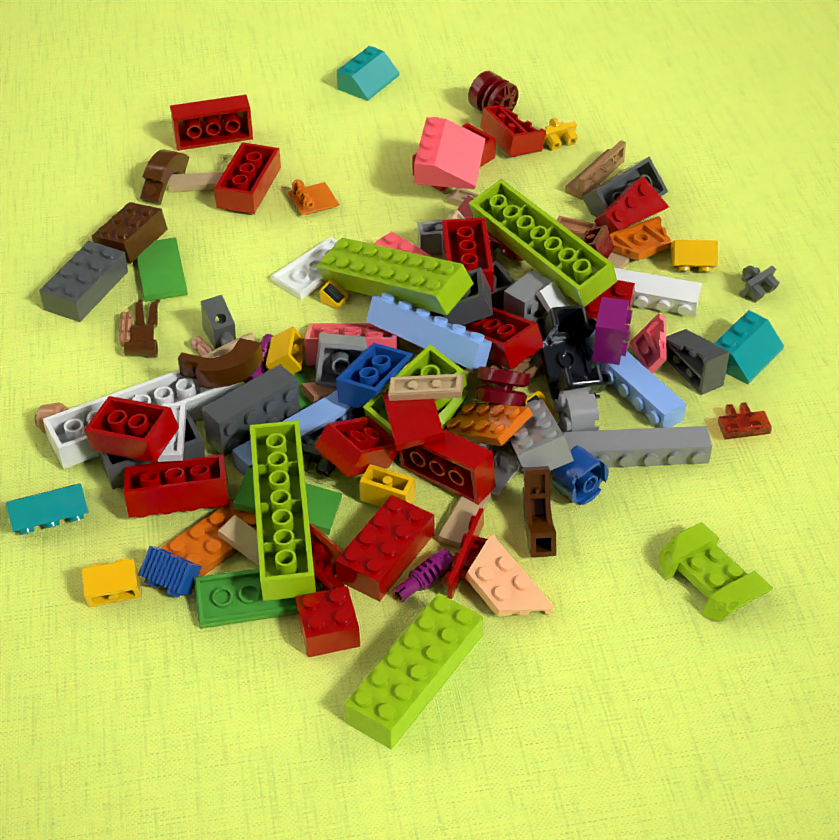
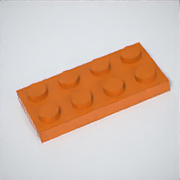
(488, 422)
(202, 543)

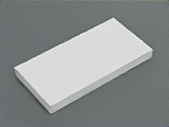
(301, 276)

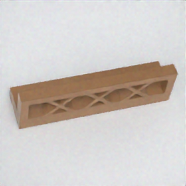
(597, 171)

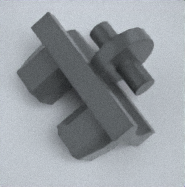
(755, 280)
(311, 454)

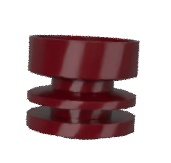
(492, 90)

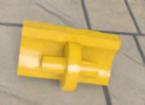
(559, 131)

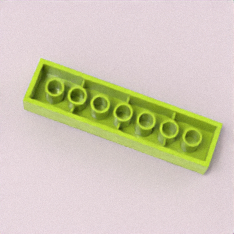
(544, 242)
(408, 276)
(281, 511)

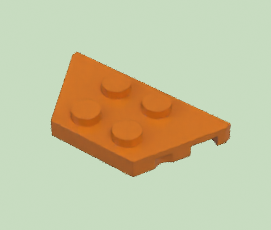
(641, 239)

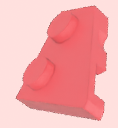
(651, 344)

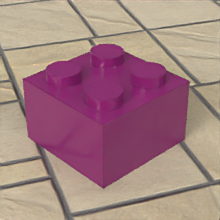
(612, 331)

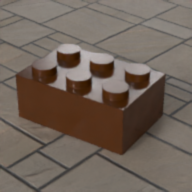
(132, 229)

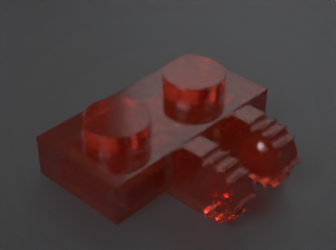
(743, 424)

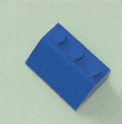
(370, 374)

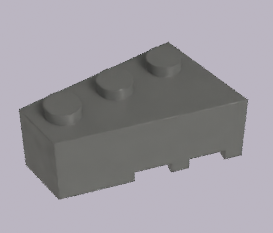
(697, 360)

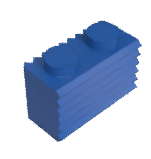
(169, 571)

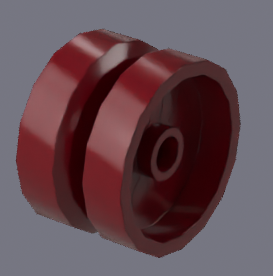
(501, 386)

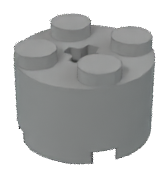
(577, 410)

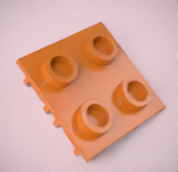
(312, 198)

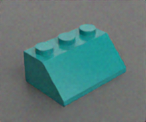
(366, 73)
(751, 346)
(47, 508)

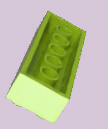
(413, 670)

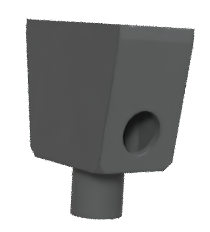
(222, 330)

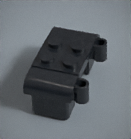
(566, 352)

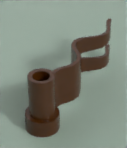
(143, 334)

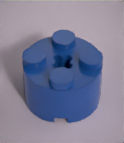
(581, 477)

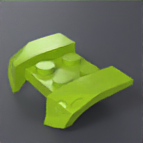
(711, 572)

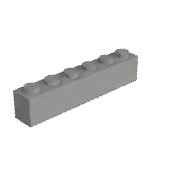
(645, 445)

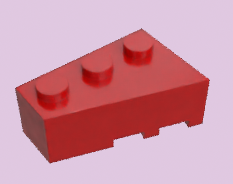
(511, 133)
(632, 206)

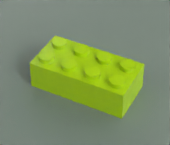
(428, 362)

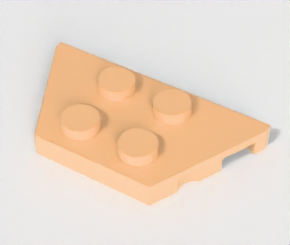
(504, 583)

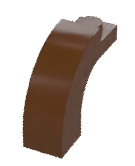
(158, 172)
(223, 370)
(537, 512)

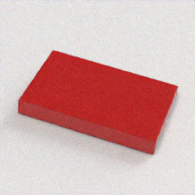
(413, 422)

